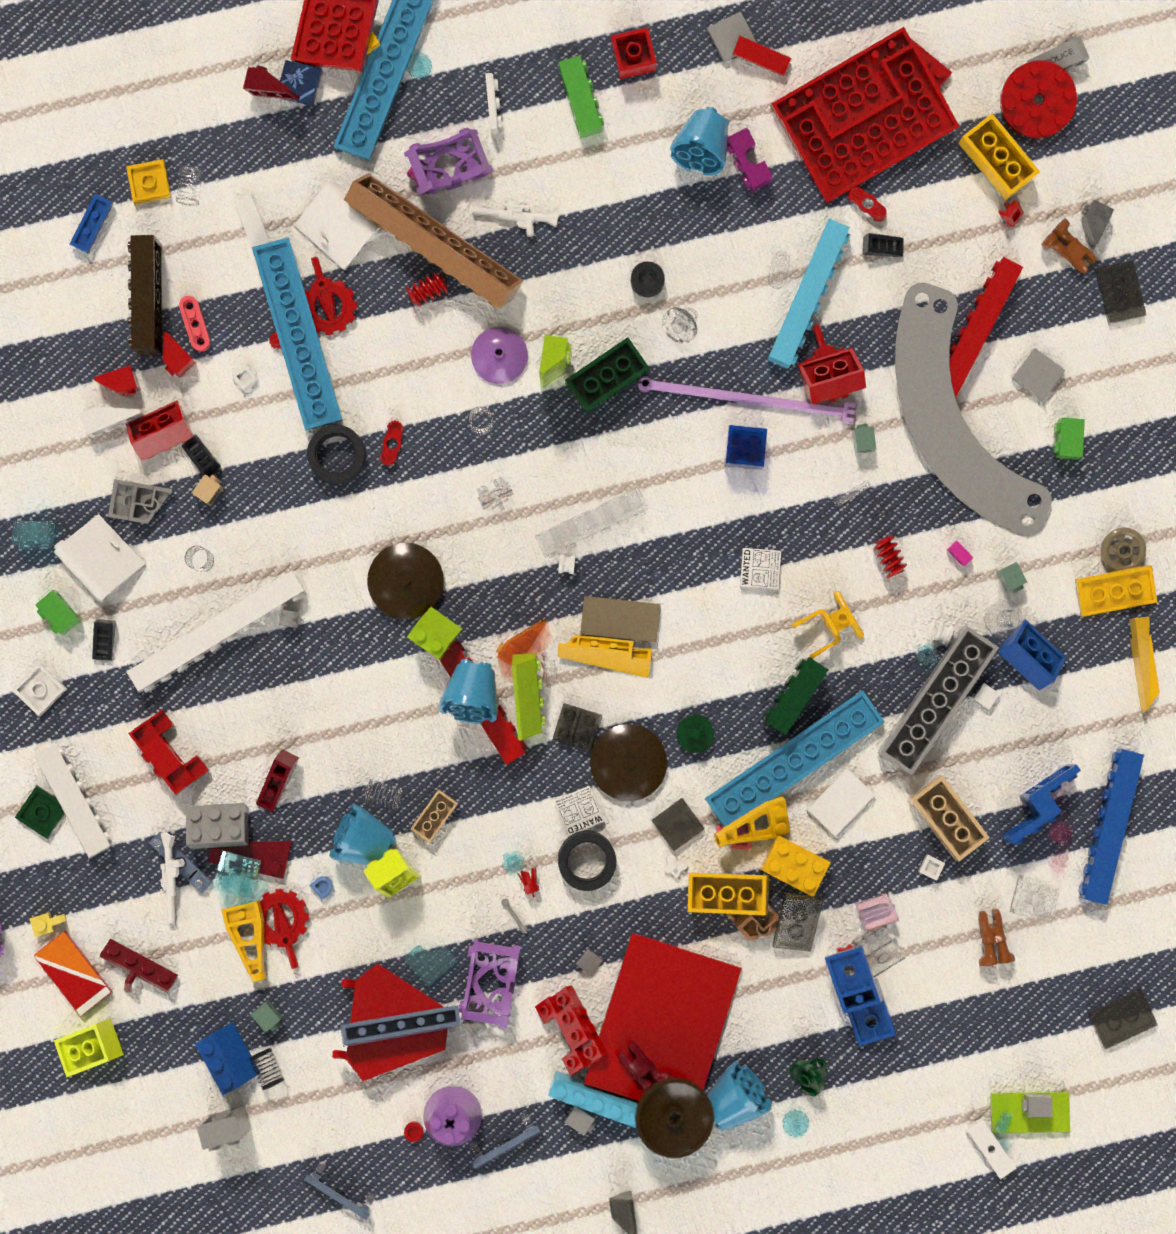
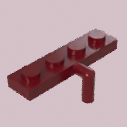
(138, 967)

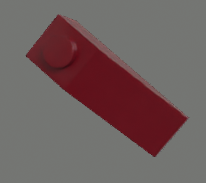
(263, 84)
(277, 780)

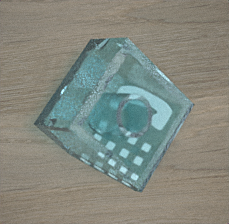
(237, 875)

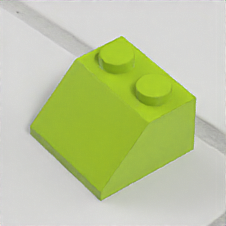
(434, 633)

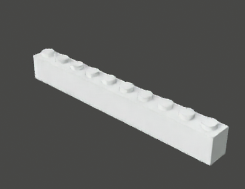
(216, 631)

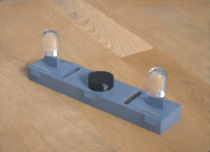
(199, 880)
(506, 1144)
(337, 1194)

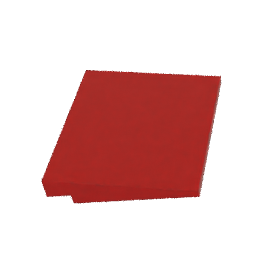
(865, 114)
(670, 1008)

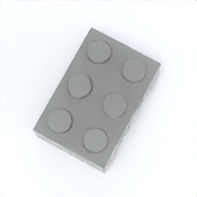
(217, 825)
(223, 1128)

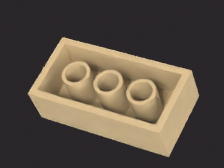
(948, 818)

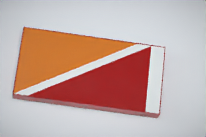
(72, 973)

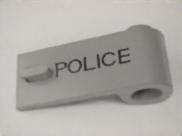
(1068, 54)

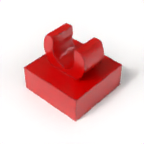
(1012, 214)

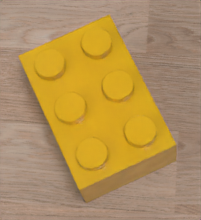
(795, 865)

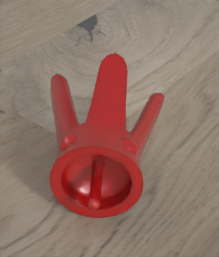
(530, 883)

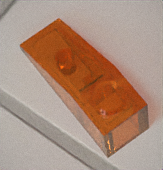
(520, 643)

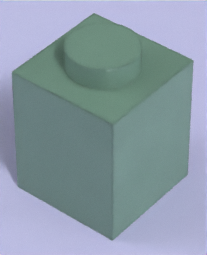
(864, 439)
(1012, 578)
(267, 1016)

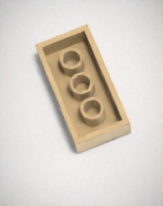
(434, 816)

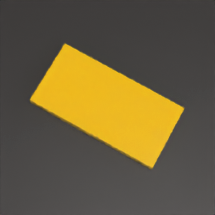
(1116, 590)

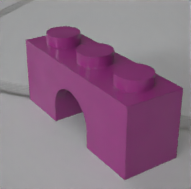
(754, 175)

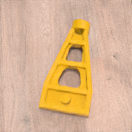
(777, 821)
(244, 914)

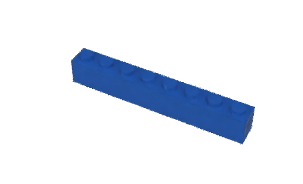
(1111, 826)

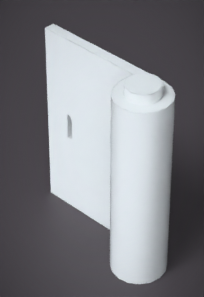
(338, 223)
(96, 560)

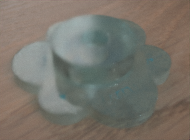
(927, 648)
(511, 868)

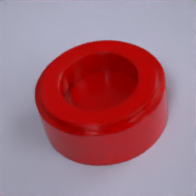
(413, 1131)

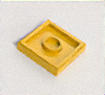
(148, 181)

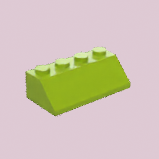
(554, 359)
(526, 693)

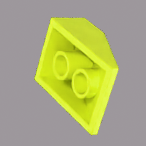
(391, 873)
(88, 1047)

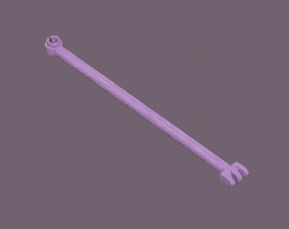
(750, 398)

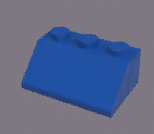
(1032, 655)
(227, 1058)

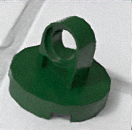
(695, 733)
(809, 1076)

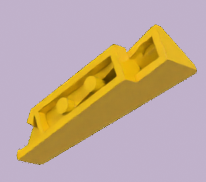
(607, 653)
(1144, 662)

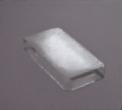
(852, 493)

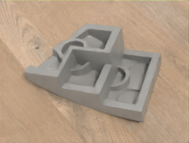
(136, 501)

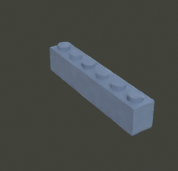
(400, 1025)

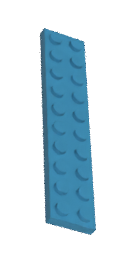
(382, 77)
(297, 334)
(795, 759)

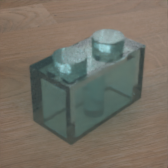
(34, 534)

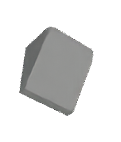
(589, 961)

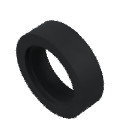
(333, 431)
(591, 883)

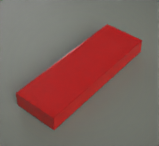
(761, 56)

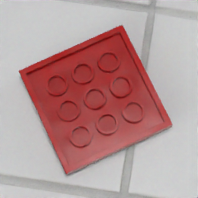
(334, 33)

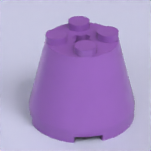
(454, 1104)

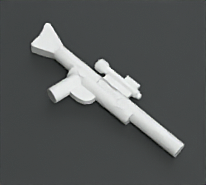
(515, 214)
(170, 870)

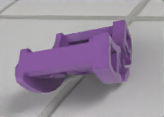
(431, 184)
(503, 1007)

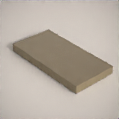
(620, 619)

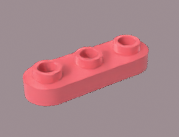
(191, 316)

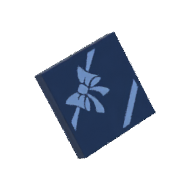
(302, 80)

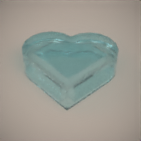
(1003, 1122)

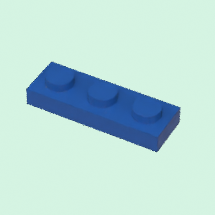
(91, 223)

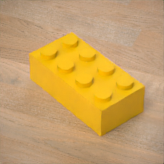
(999, 157)
(728, 893)

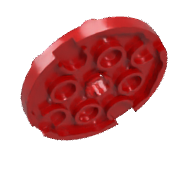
(1058, 102)

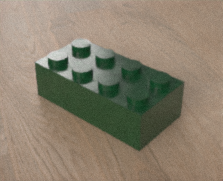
(607, 375)
(795, 696)

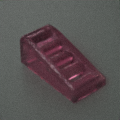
(1060, 833)

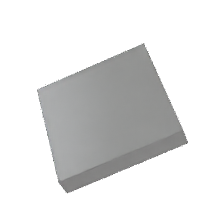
(726, 33)
(1038, 374)

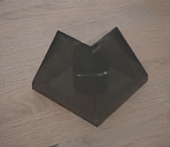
(623, 1211)

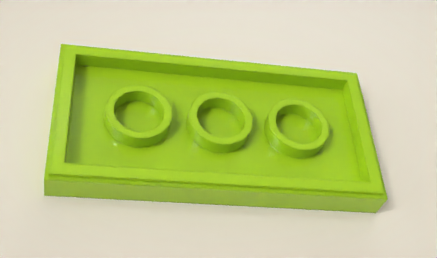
(1021, 1122)

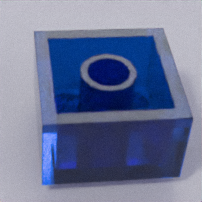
(745, 447)

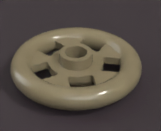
(1119, 534)

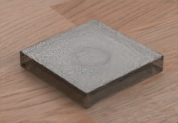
(677, 824)

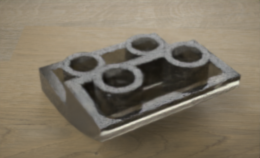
(577, 727)

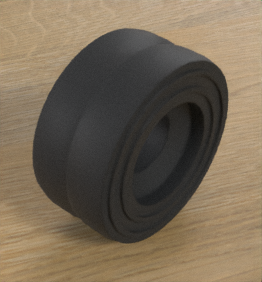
(647, 268)

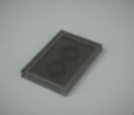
(1120, 292)
(797, 922)
(1122, 1018)

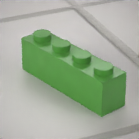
(580, 98)

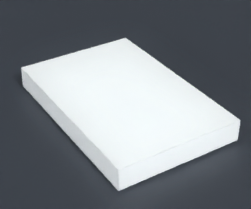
(840, 802)

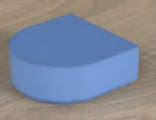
(322, 886)

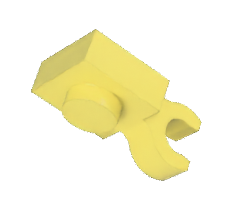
(45, 923)

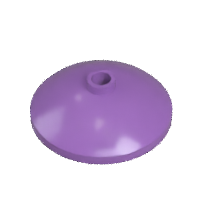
(504, 367)

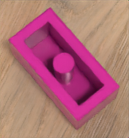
(960, 553)

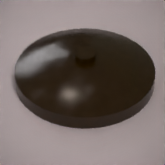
(405, 580)
(628, 762)
(674, 1117)

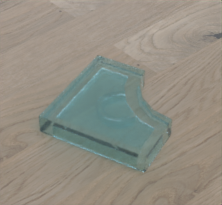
(430, 964)

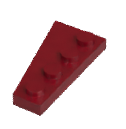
(273, 855)

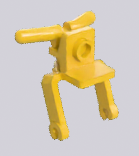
(834, 622)

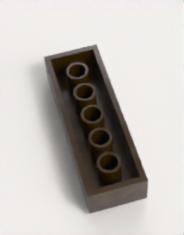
(145, 295)

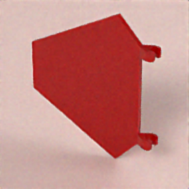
(384, 995)

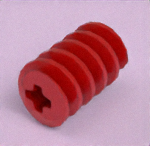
(427, 289)
(890, 556)

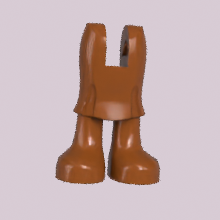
(1073, 250)
(993, 934)

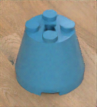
(702, 142)
(471, 693)
(361, 838)
(738, 1097)

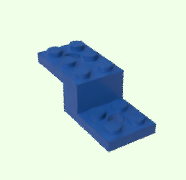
(1041, 804)
(860, 995)

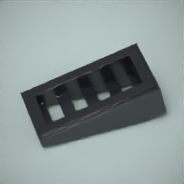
(872, 248)
(207, 466)
(110, 640)

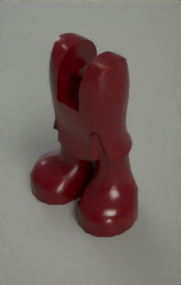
(641, 1066)

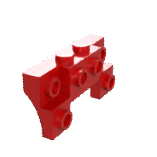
(163, 757)
(576, 1028)

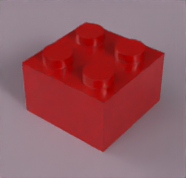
(633, 53)

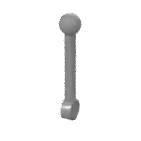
(505, 902)

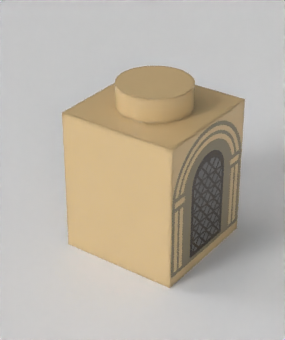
(208, 489)

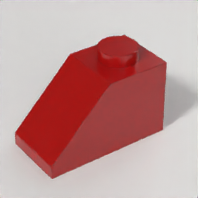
(175, 357)
(120, 381)

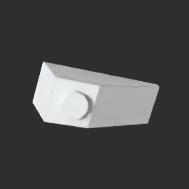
(103, 419)

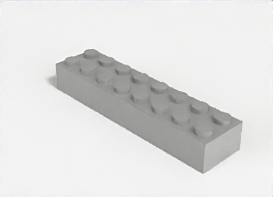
(937, 700)

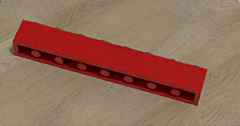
(981, 320)
(499, 731)

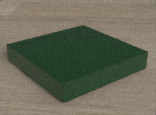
(41, 812)

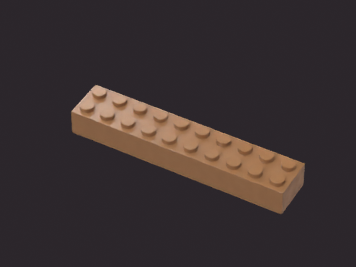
(433, 240)

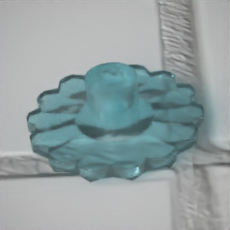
(419, 66)
(795, 1123)

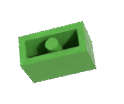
(1069, 438)
(57, 612)

